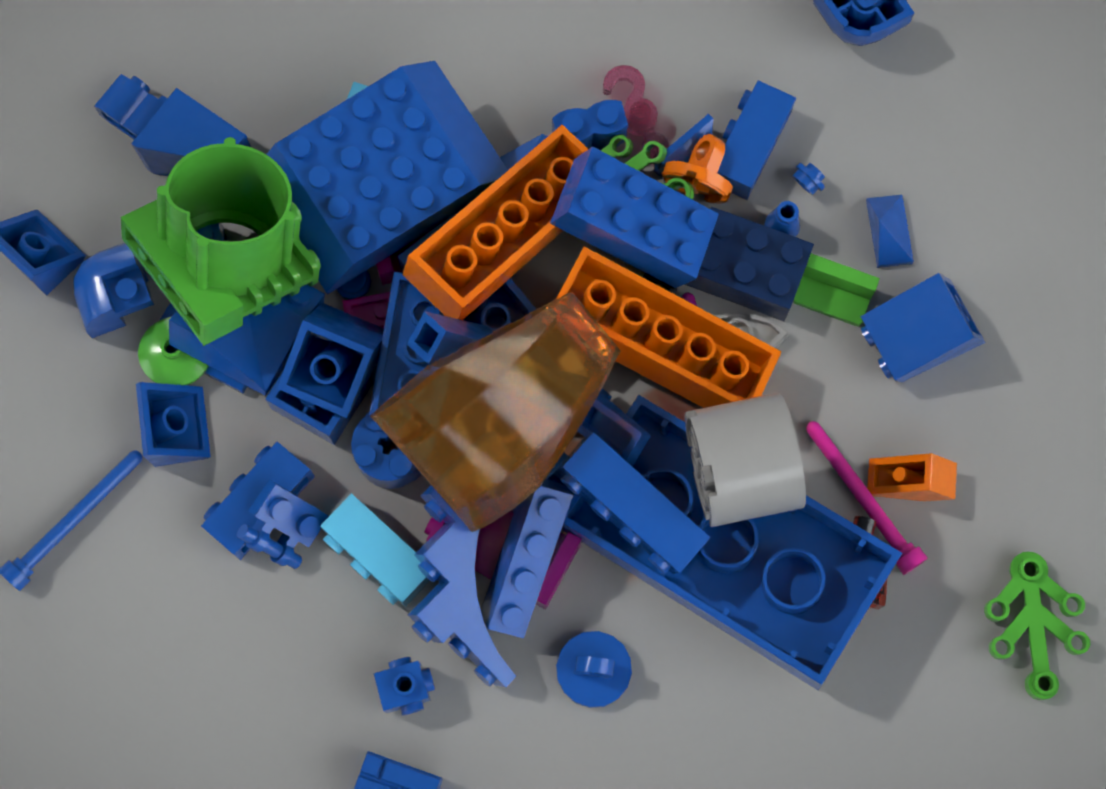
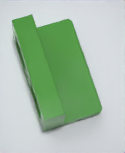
(835, 290)

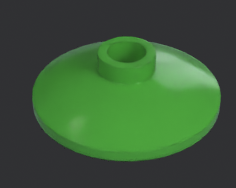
(166, 367)

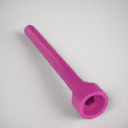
(911, 556)

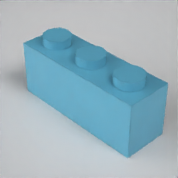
(375, 550)

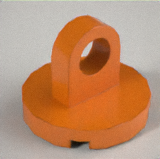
(702, 170)

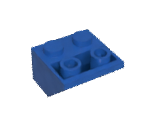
(310, 416)

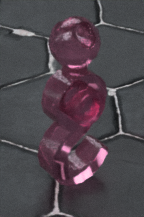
(639, 112)

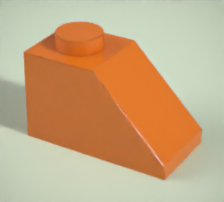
(913, 477)

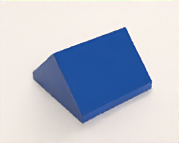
(39, 249)
(172, 423)

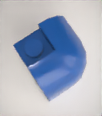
(864, 20)
(109, 288)

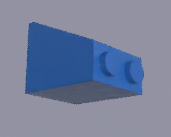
(179, 129)
(921, 328)
(332, 359)

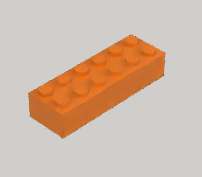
(495, 231)
(670, 336)

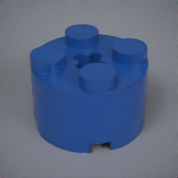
(382, 470)

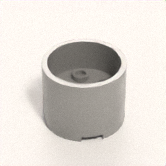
(746, 459)

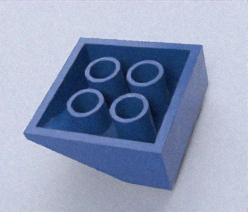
(256, 350)

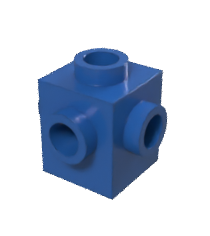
(390, 683)

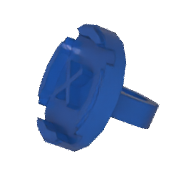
(594, 669)

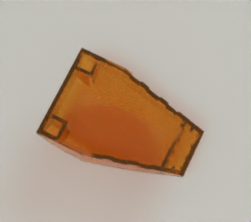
(501, 409)

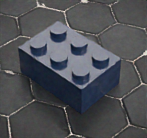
(752, 265)

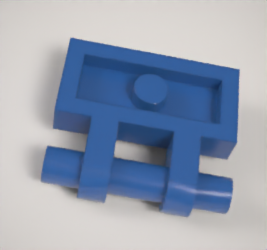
(287, 513)

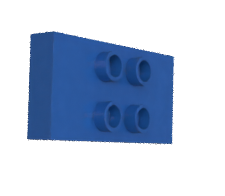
(774, 582)

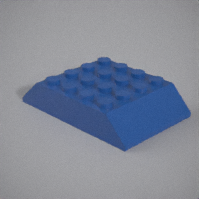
(384, 169)

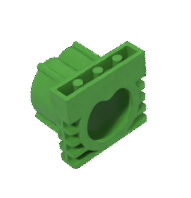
(214, 279)

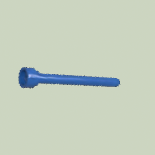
(19, 570)

